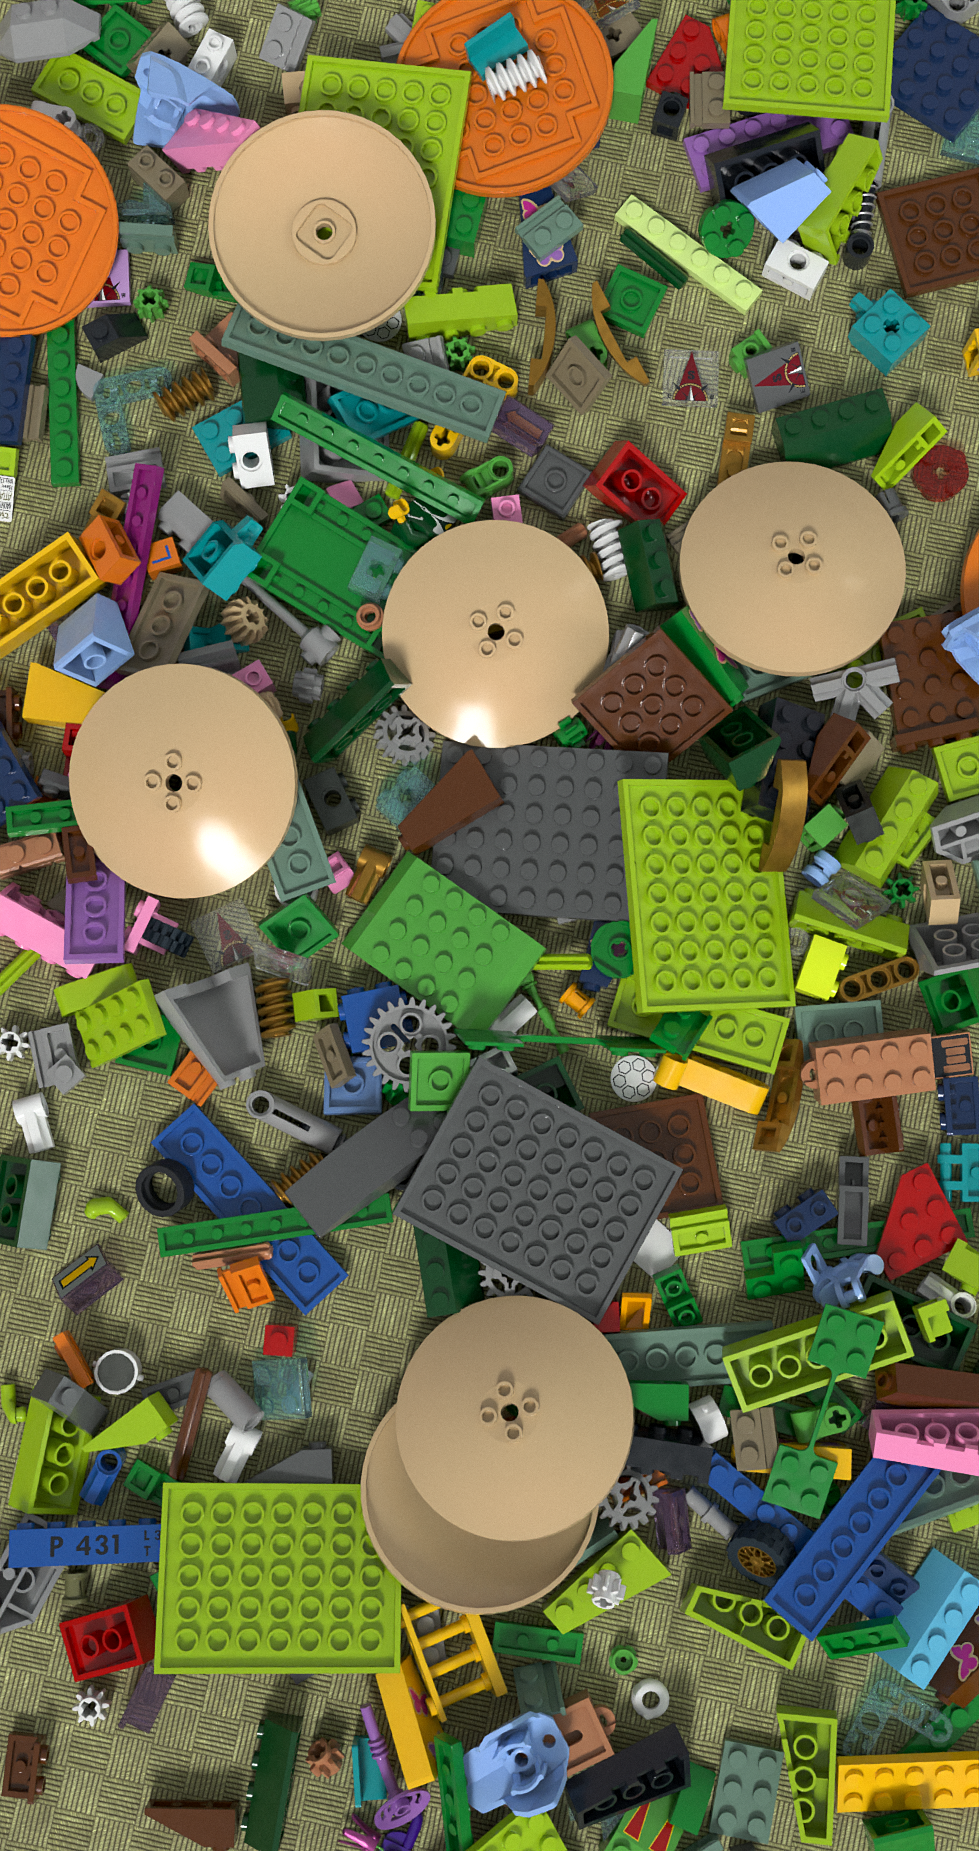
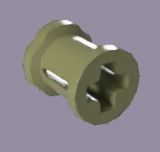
(75, 1587)

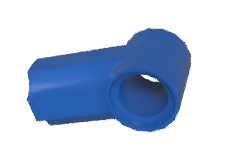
(102, 1477)

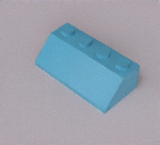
(933, 1617)

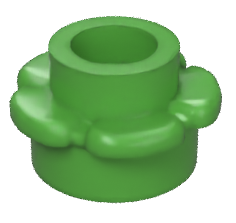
(629, 1665)

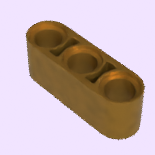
(890, 979)

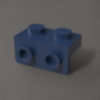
(960, 1105)
(804, 1216)
(891, 1578)

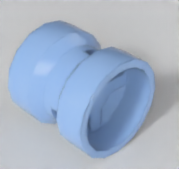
(821, 868)

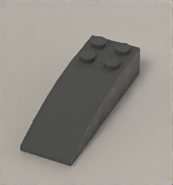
(364, 1167)

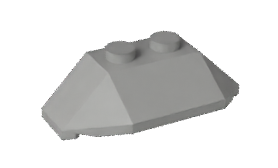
(47, 30)
(957, 831)
(24, 1588)

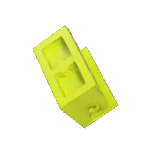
(820, 968)

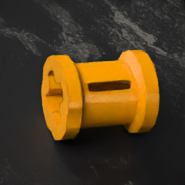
(577, 1000)

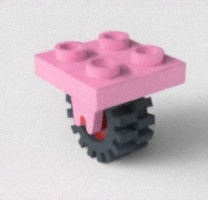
(155, 931)

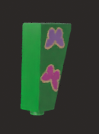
(711, 661)

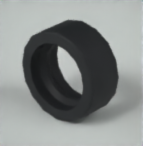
(147, 1195)

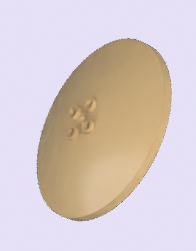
(310, 176)
(781, 612)
(485, 687)
(232, 770)
(524, 1473)
(445, 1561)

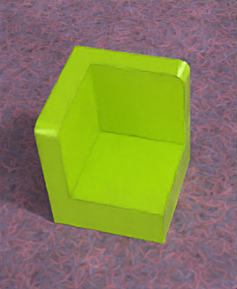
(933, 1318)

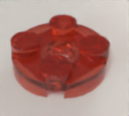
(952, 462)

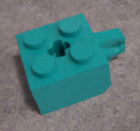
(882, 316)
(225, 555)

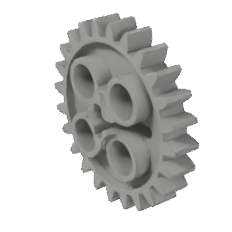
(428, 1026)

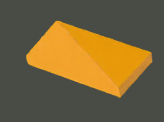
(635, 1310)

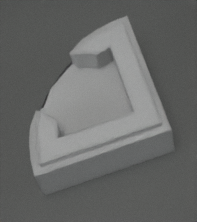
(86, 379)

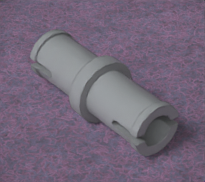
(710, 1513)

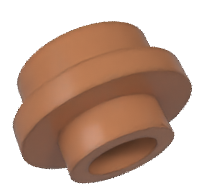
(363, 613)

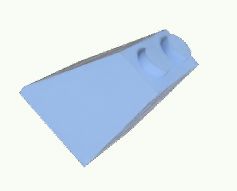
(783, 196)
(92, 641)

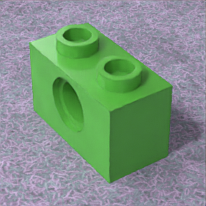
(822, 827)

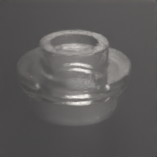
(91, 128)
(804, 938)

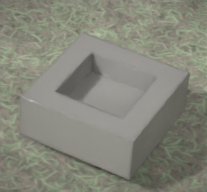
(65, 1074)

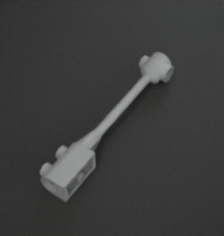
(189, 523)

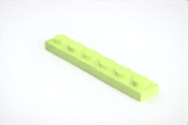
(688, 255)

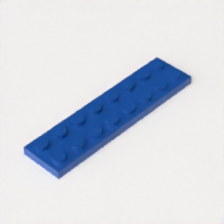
(234, 1189)
(847, 1542)

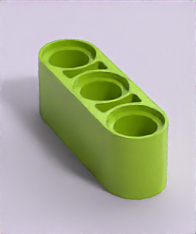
(86, 992)

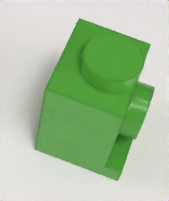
(755, 343)

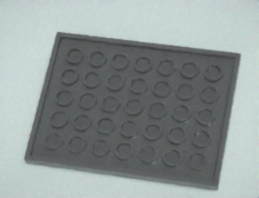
(556, 835)
(537, 1190)

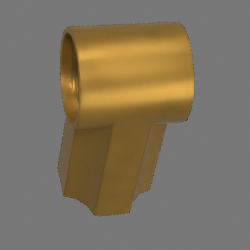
(370, 868)

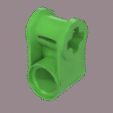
(589, 335)
(486, 479)
(805, 1419)

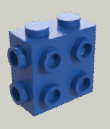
(361, 1005)

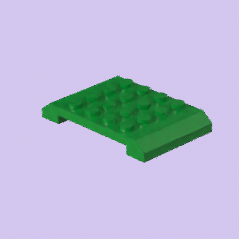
(313, 556)

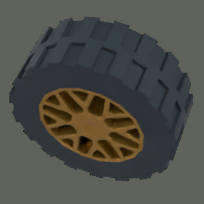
(760, 1552)

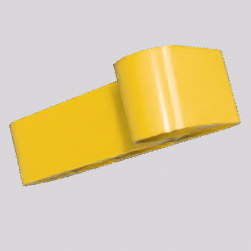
(496, 374)
(711, 1081)

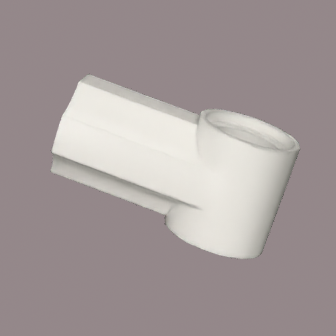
(514, 1015)
(32, 1115)
(934, 1287)
(236, 1453)

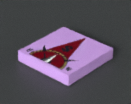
(118, 285)

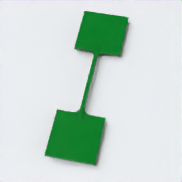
(508, 1040)
(844, 1345)

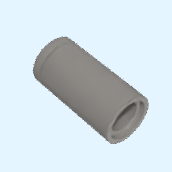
(234, 1402)

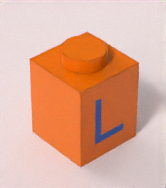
(164, 558)

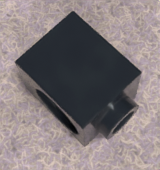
(666, 125)

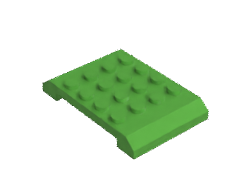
(443, 945)

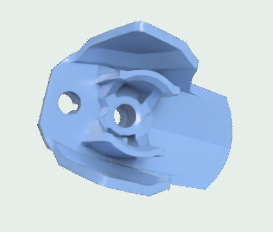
(169, 95)
(963, 642)
(502, 1776)

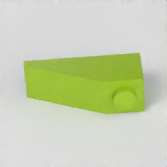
(908, 442)
(138, 1426)

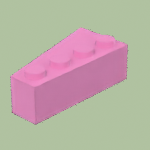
(207, 140)
(36, 928)
(927, 1438)

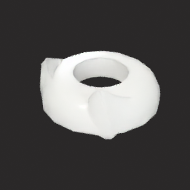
(643, 1687)

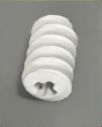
(187, 16)
(514, 75)
(608, 548)

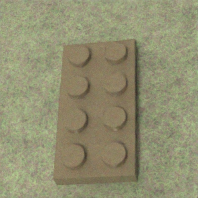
(164, 622)

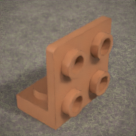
(219, 358)

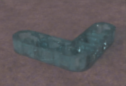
(115, 402)
(883, 1711)

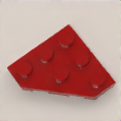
(688, 51)
(917, 1224)

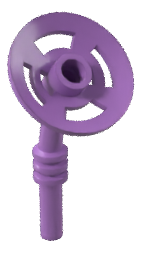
(400, 1805)

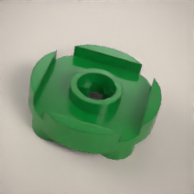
(719, 215)
(602, 953)

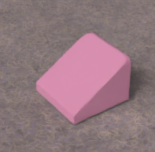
(345, 493)
(341, 872)

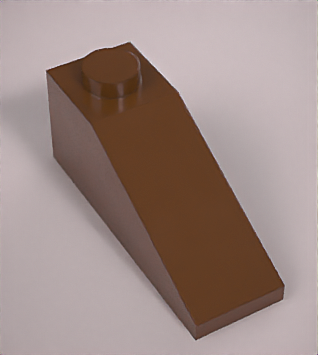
(833, 755)
(202, 1821)

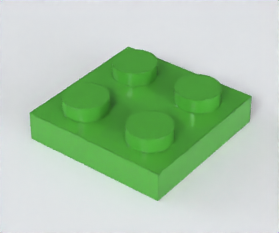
(436, 1078)

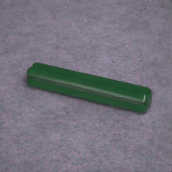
(654, 258)

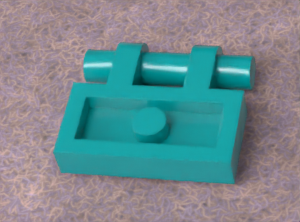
(969, 1171)

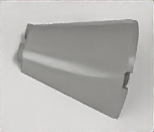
(218, 1023)

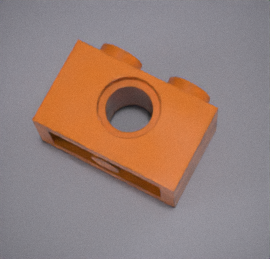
(109, 550)

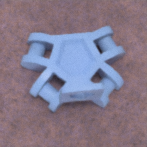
(830, 1281)

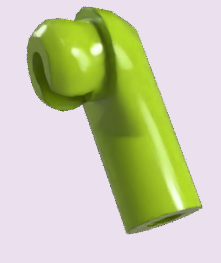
(103, 1206)
(9, 1404)

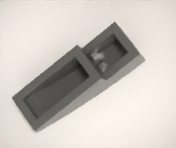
(852, 1200)

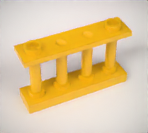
(480, 1651)

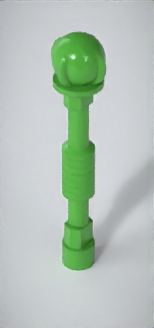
(543, 1011)

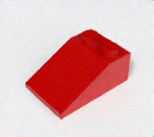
(634, 485)
(110, 1638)

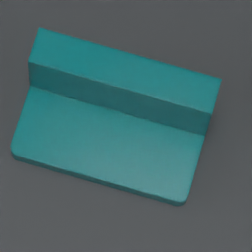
(495, 45)
(366, 1773)

